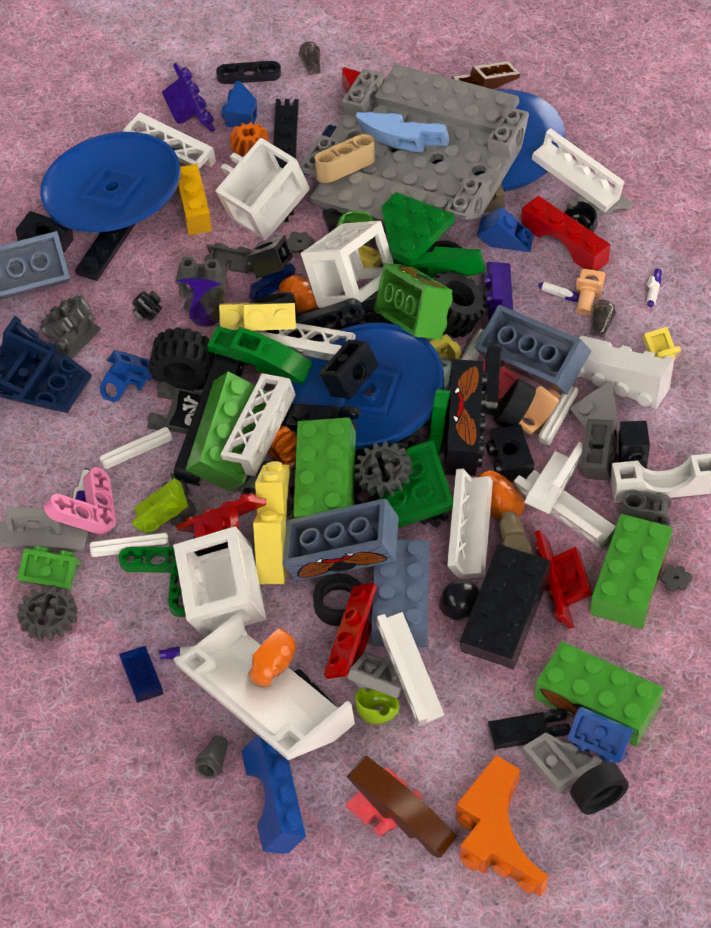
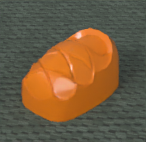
(301, 290)
(504, 496)
(272, 658)

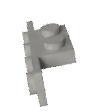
(33, 527)

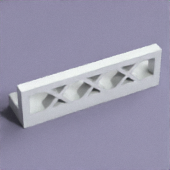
(185, 144)
(577, 174)
(309, 348)
(266, 428)
(553, 479)
(574, 514)
(470, 525)
(409, 668)

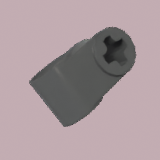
(646, 506)

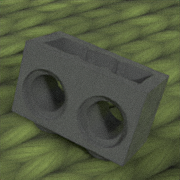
(599, 449)

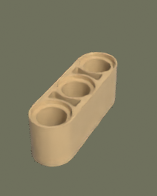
(344, 158)

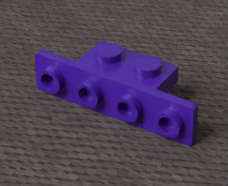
(185, 101)
(499, 286)

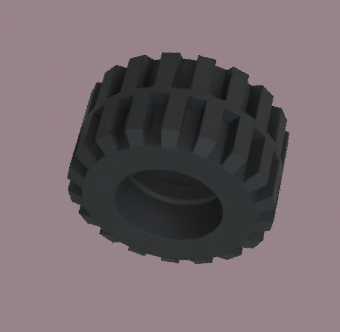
(467, 303)
(181, 358)

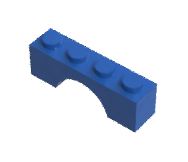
(281, 820)

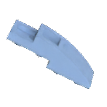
(396, 133)

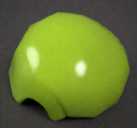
(368, 700)

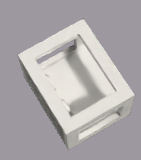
(259, 191)
(336, 265)
(219, 582)

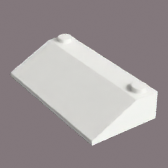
(285, 715)

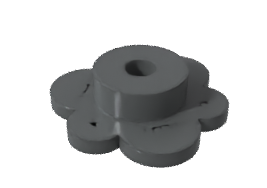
(299, 241)
(672, 584)

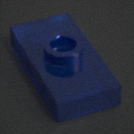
(270, 283)
(141, 674)

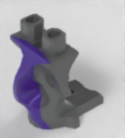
(207, 289)

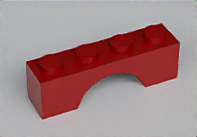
(585, 247)

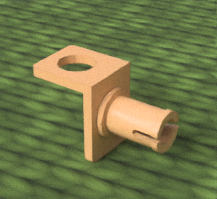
(588, 290)
(540, 408)

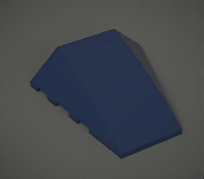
(37, 372)

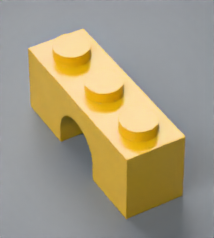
(193, 200)

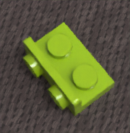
(160, 507)

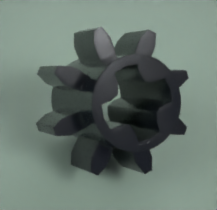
(147, 305)

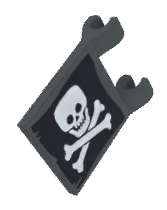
(181, 409)

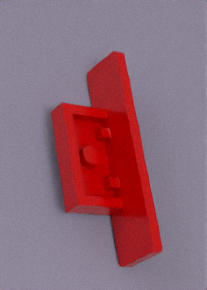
(222, 517)
(568, 578)
(352, 632)

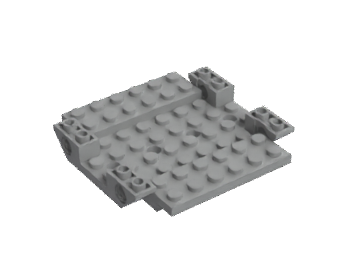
(482, 132)

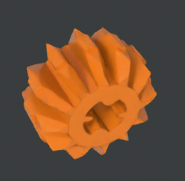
(246, 136)
(284, 447)

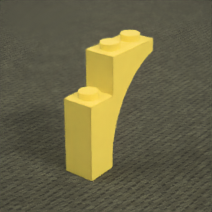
(257, 316)
(271, 523)

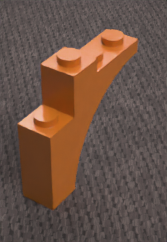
(492, 838)

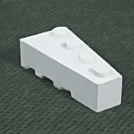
(631, 373)

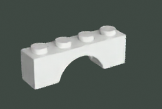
(685, 480)

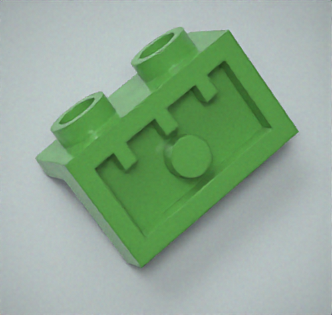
(48, 568)

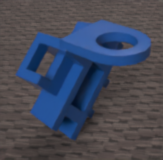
(125, 371)

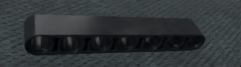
(219, 367)

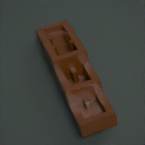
(490, 75)
(402, 806)

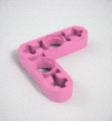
(98, 517)

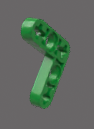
(439, 418)
(148, 567)

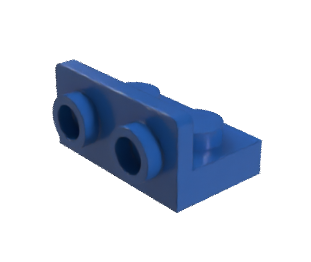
(600, 735)

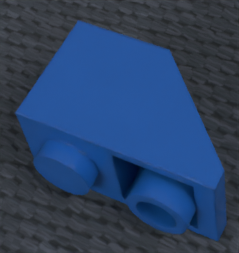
(240, 106)
(504, 231)

